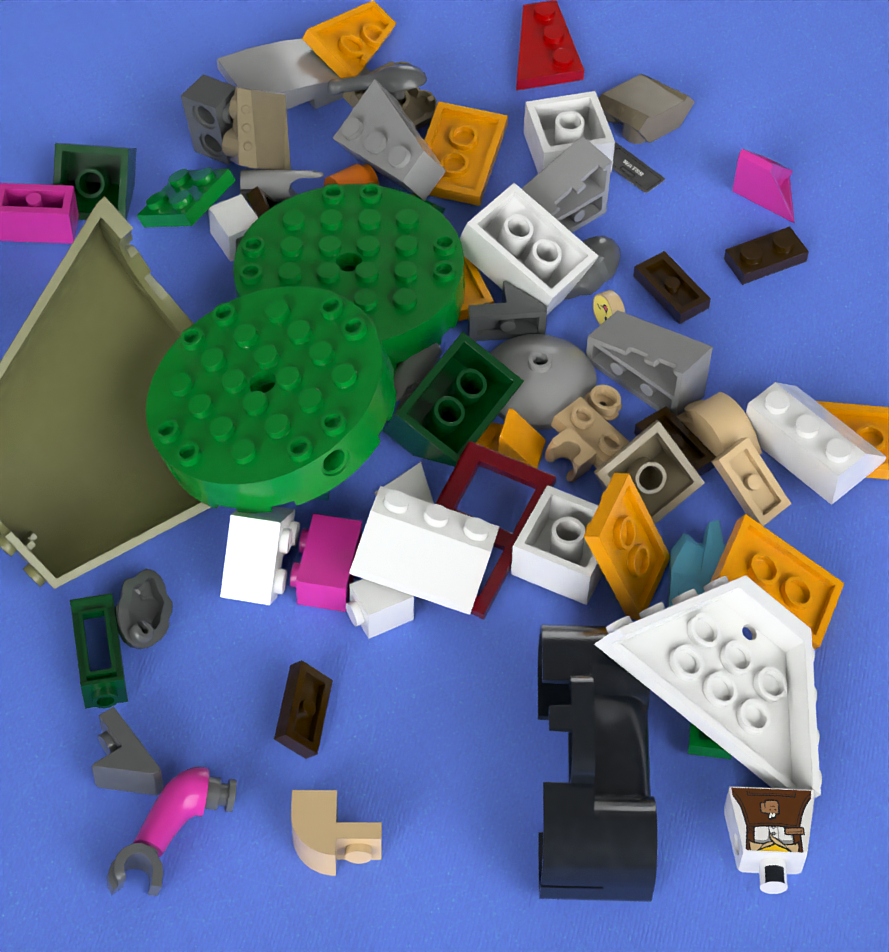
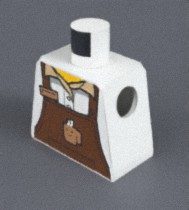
(769, 832)

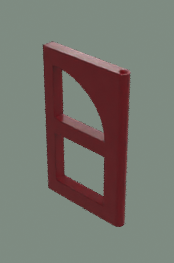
(455, 488)

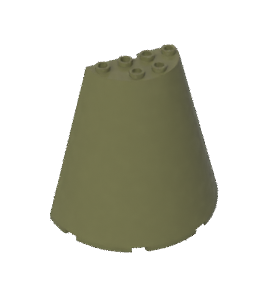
(73, 411)

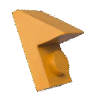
(514, 439)

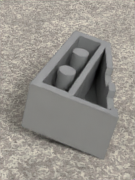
(387, 140)
(574, 185)
(650, 361)

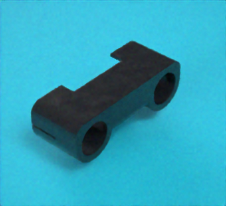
(604, 821)

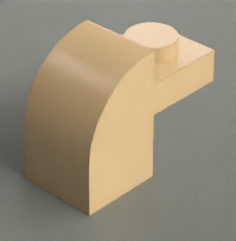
(718, 423)
(324, 840)

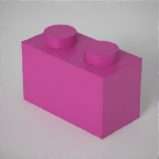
(38, 213)
(326, 561)

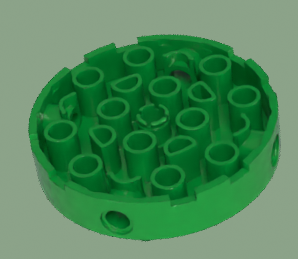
(372, 248)
(271, 399)

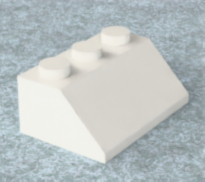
(526, 247)
(811, 441)
(424, 550)

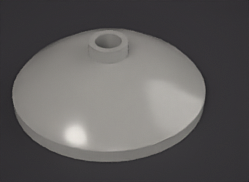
(552, 374)

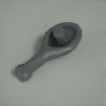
(393, 78)

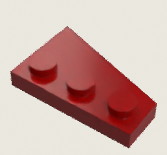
(546, 48)

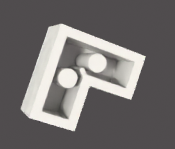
(256, 554)

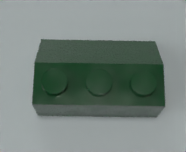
(453, 403)

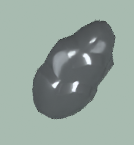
(601, 270)
(143, 610)

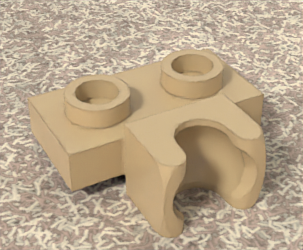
(583, 438)

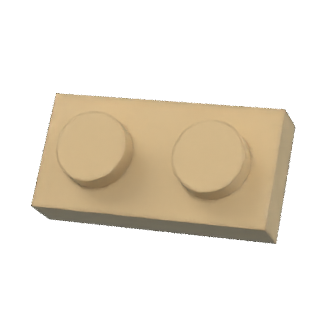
(751, 481)

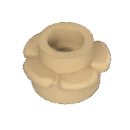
(605, 401)

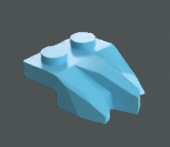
(693, 562)

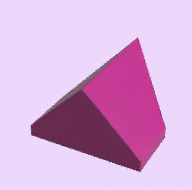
(764, 183)

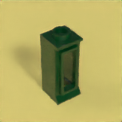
(105, 686)

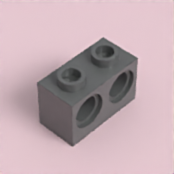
(208, 115)

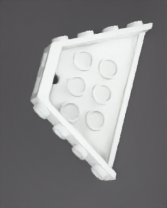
(738, 691)

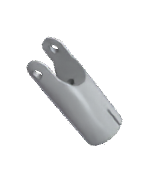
(273, 182)
(412, 372)

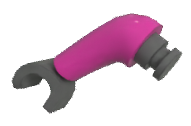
(178, 802)

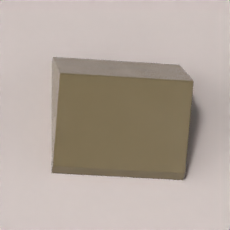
(657, 469)

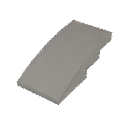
(282, 68)

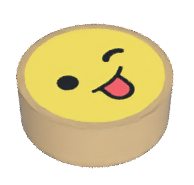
(606, 304)

